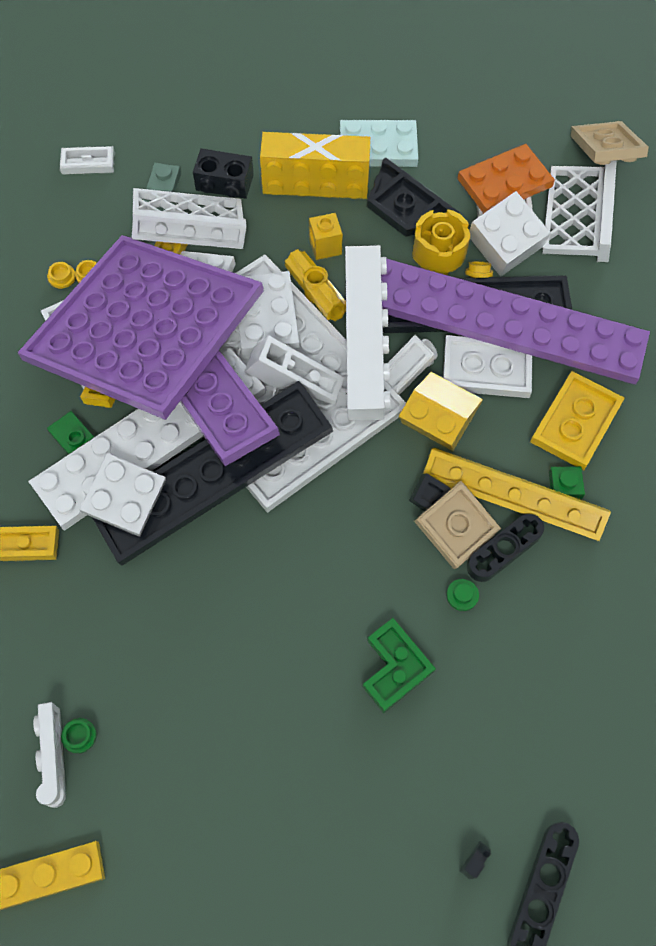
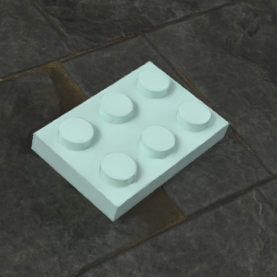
(388, 139)

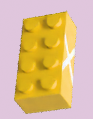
(315, 165)

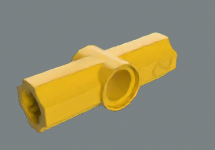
(316, 285)

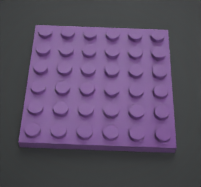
(142, 325)

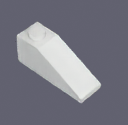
(283, 366)

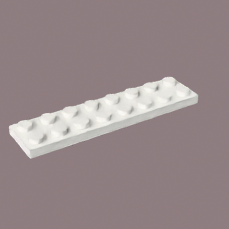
(136, 438)

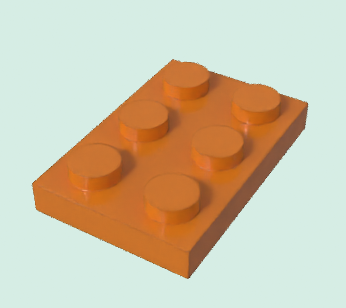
(503, 175)

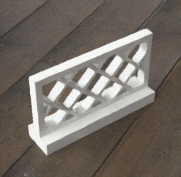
(603, 216)
(178, 226)

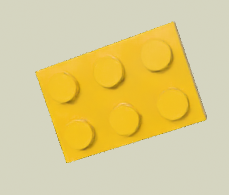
(577, 420)

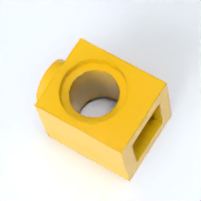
(325, 236)

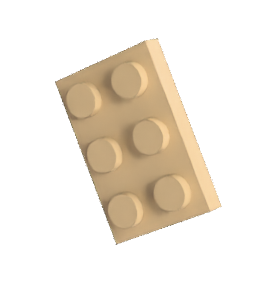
(609, 142)

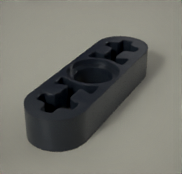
(508, 534)

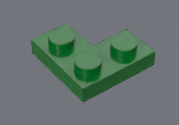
(404, 666)

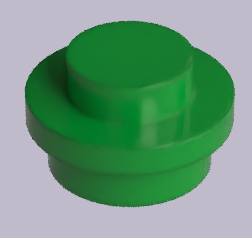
(462, 595)
(78, 735)

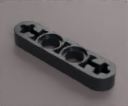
(536, 889)

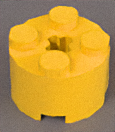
(441, 241)

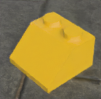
(440, 410)

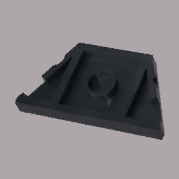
(402, 199)

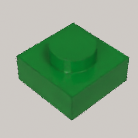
(567, 481)

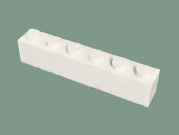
(365, 333)

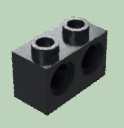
(223, 173)

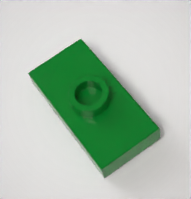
(69, 432)

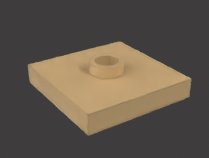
(457, 525)

